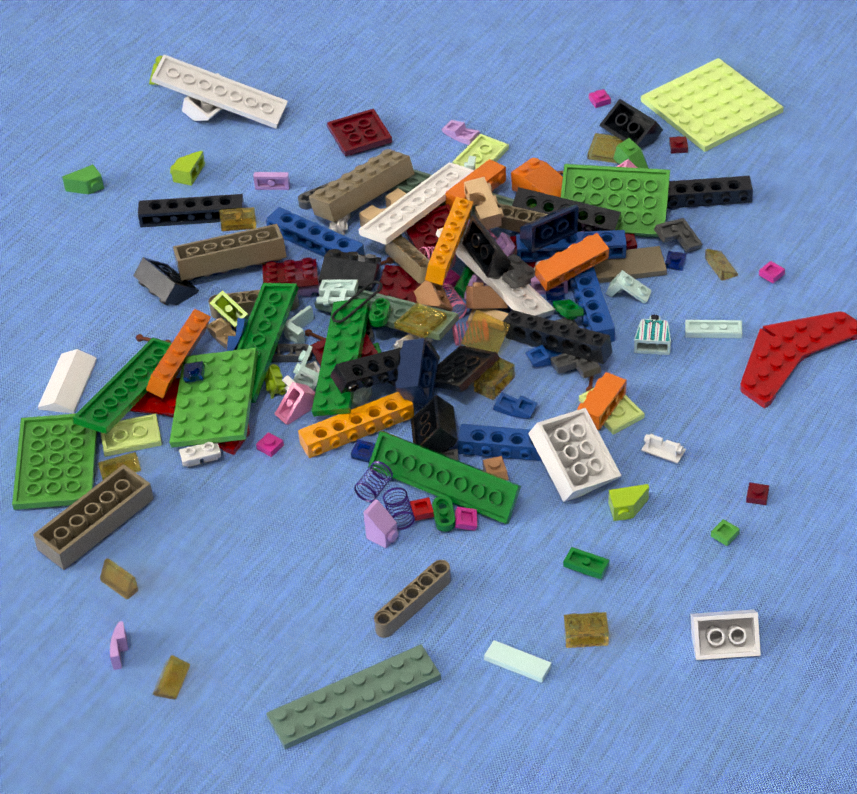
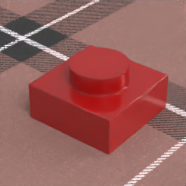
(422, 509)

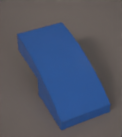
(233, 341)
(540, 356)
(515, 407)

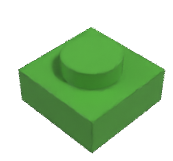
(725, 532)

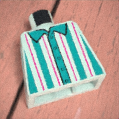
(653, 336)

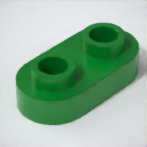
(379, 312)
(443, 513)

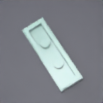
(713, 328)
(517, 661)

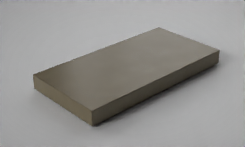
(638, 264)

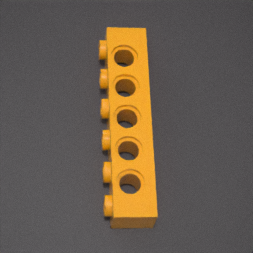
(449, 241)
(355, 425)

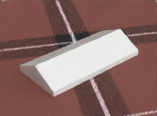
(68, 382)

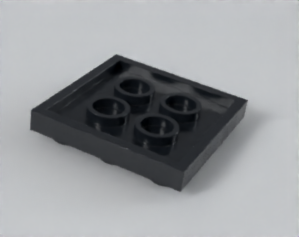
(463, 367)

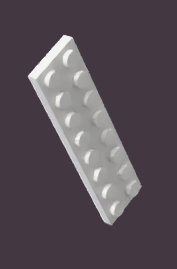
(219, 91)
(414, 205)
(523, 299)

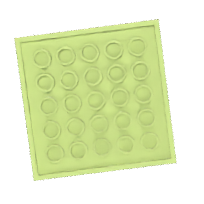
(711, 104)

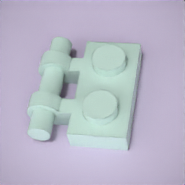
(340, 288)

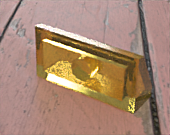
(238, 219)
(720, 264)
(109, 466)
(118, 579)
(171, 678)

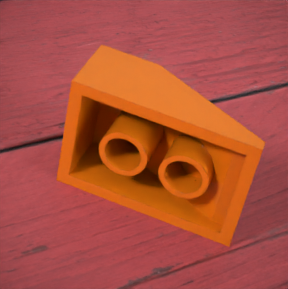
(538, 177)

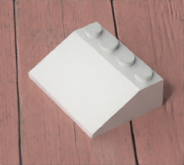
(574, 454)

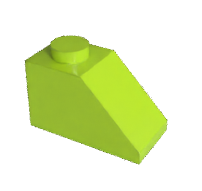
(187, 168)
(228, 309)
(627, 501)

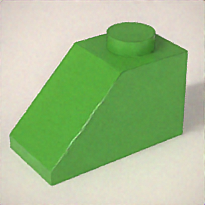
(631, 151)
(83, 181)

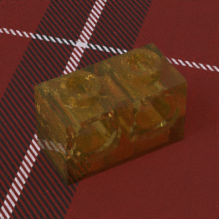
(495, 379)
(586, 630)

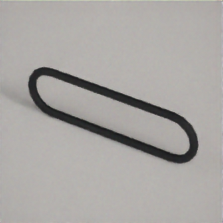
(372, 282)

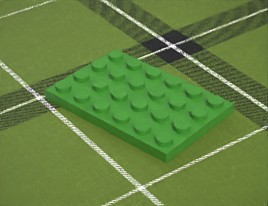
(634, 192)
(219, 404)
(53, 462)

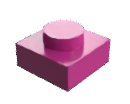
(599, 98)
(772, 272)
(451, 278)
(269, 444)
(466, 518)

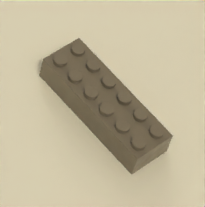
(361, 185)
(229, 252)
(93, 516)

